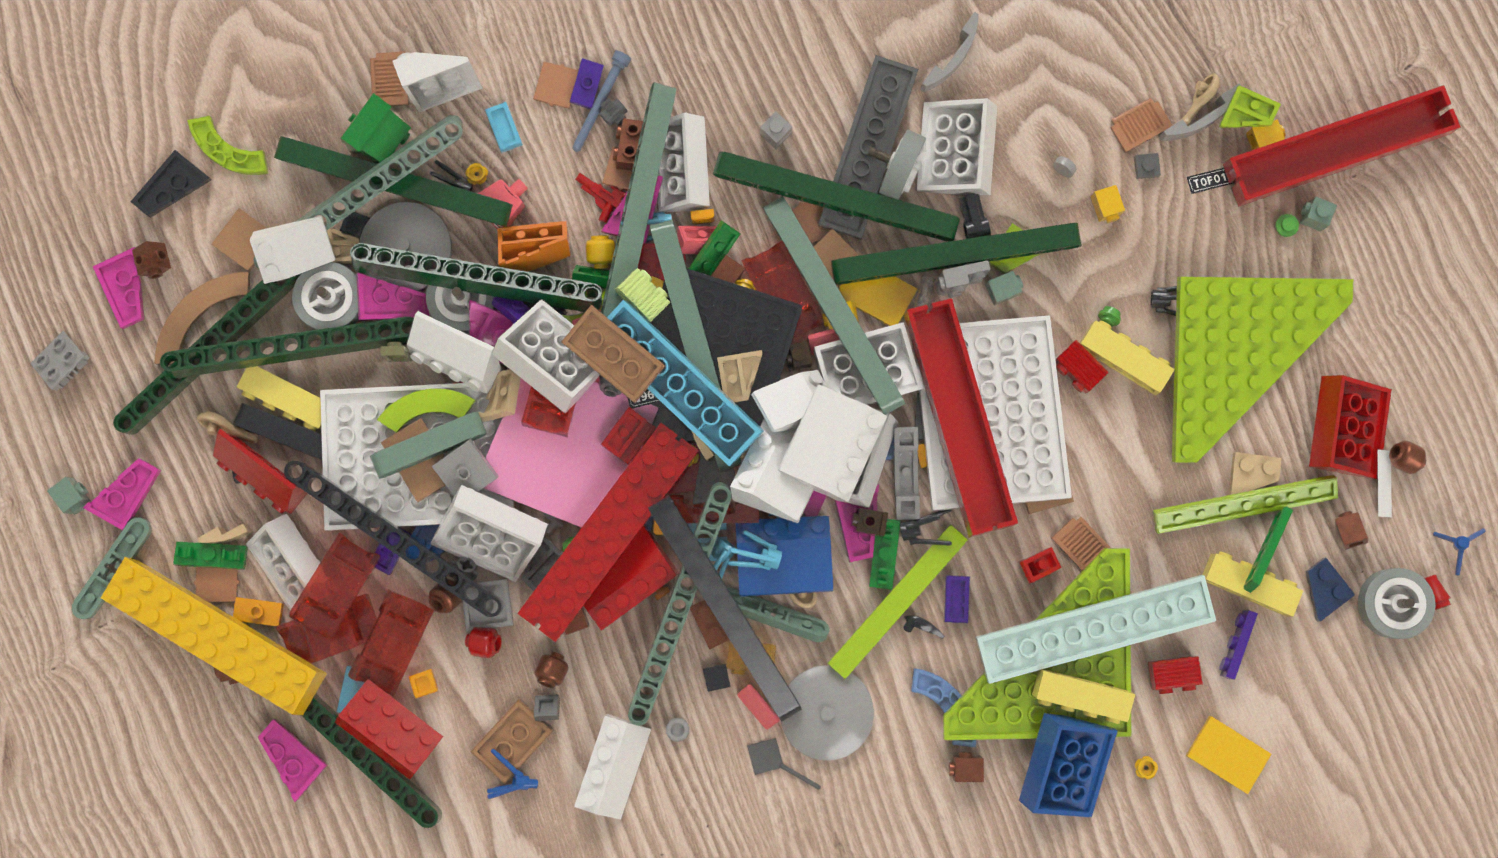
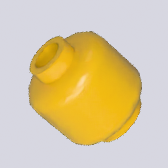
(600, 251)

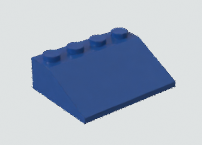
(804, 559)
(1067, 766)

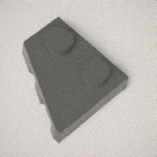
(541, 563)

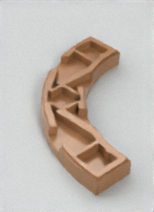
(195, 305)

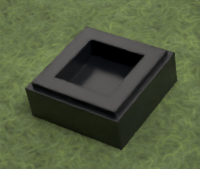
(354, 224)
(716, 677)

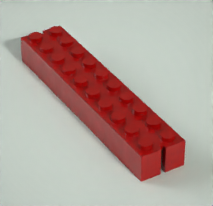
(1341, 145)
(960, 418)
(607, 532)

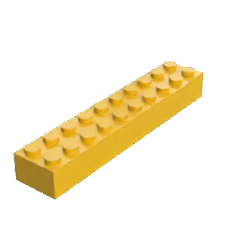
(214, 636)

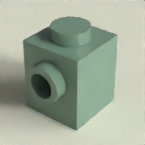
(1317, 213)
(69, 495)

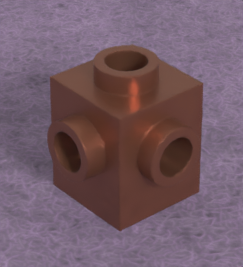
(151, 259)

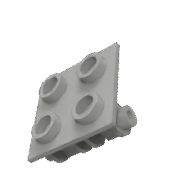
(59, 360)

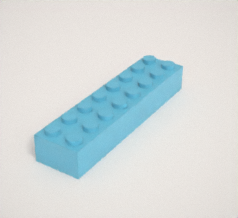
(690, 392)

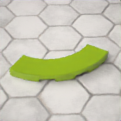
(224, 154)
(424, 402)

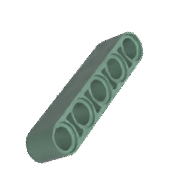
(428, 445)

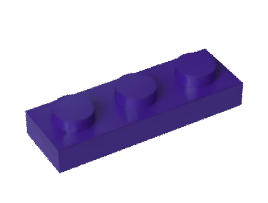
(1237, 644)

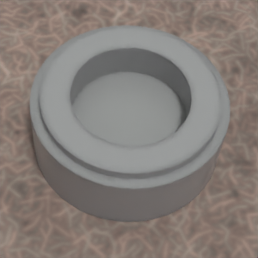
(1064, 166)
(677, 729)

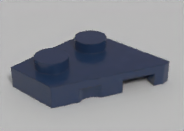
(1327, 589)

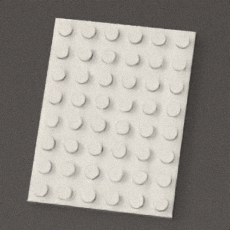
(1023, 407)
(354, 434)

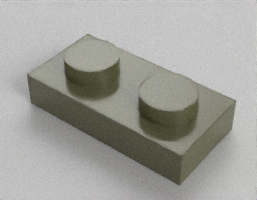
(395, 352)

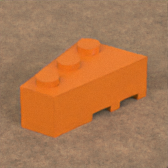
(532, 245)

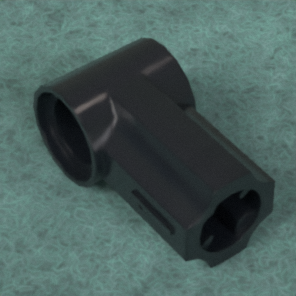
(974, 221)

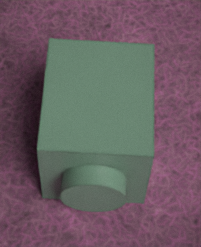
(1004, 287)

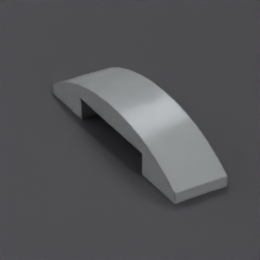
(937, 75)
(1181, 130)
(906, 473)

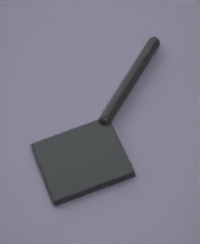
(766, 757)

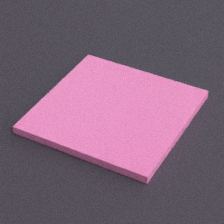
(559, 472)

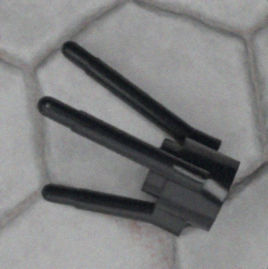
(461, 182)
(1161, 298)
(911, 529)

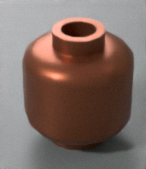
(1407, 457)
(443, 600)
(551, 670)

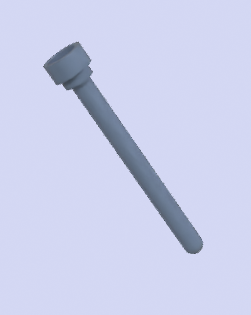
(619, 62)

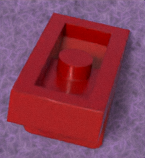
(1040, 565)

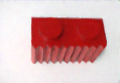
(1080, 367)
(1175, 673)

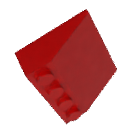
(1349, 426)
(256, 471)
(631, 580)

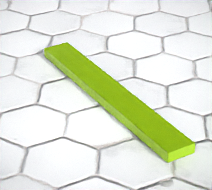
(1245, 504)
(896, 603)

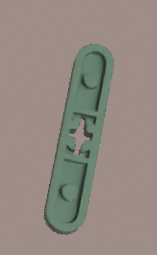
(126, 545)
(785, 618)

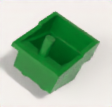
(375, 130)

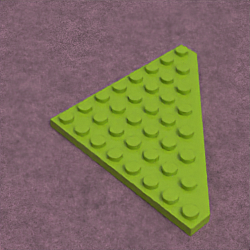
(1236, 343)
(1009, 708)

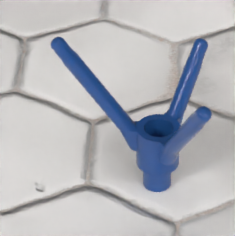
(1459, 544)
(519, 781)

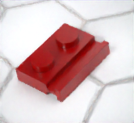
(628, 435)

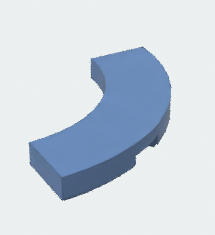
(940, 692)

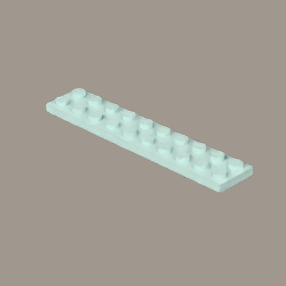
(1095, 629)

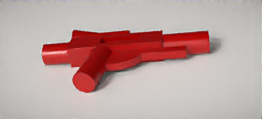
(604, 199)

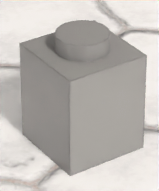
(775, 130)

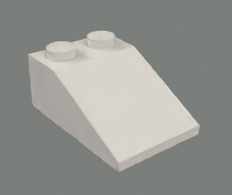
(291, 248)
(787, 399)

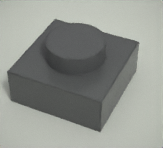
(1147, 166)
(547, 707)

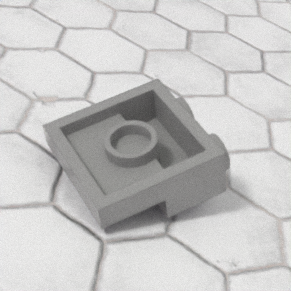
(955, 280)

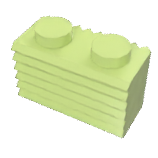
(643, 294)

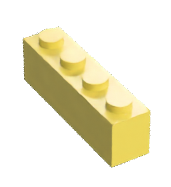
(1127, 358)
(283, 395)
(1271, 593)
(1083, 695)

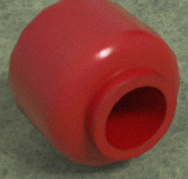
(483, 642)

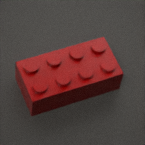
(388, 729)

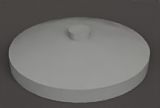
(408, 228)
(833, 714)

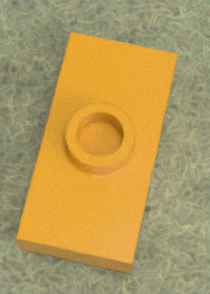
(258, 611)

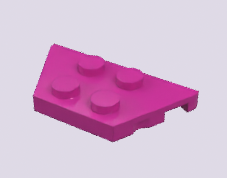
(487, 323)

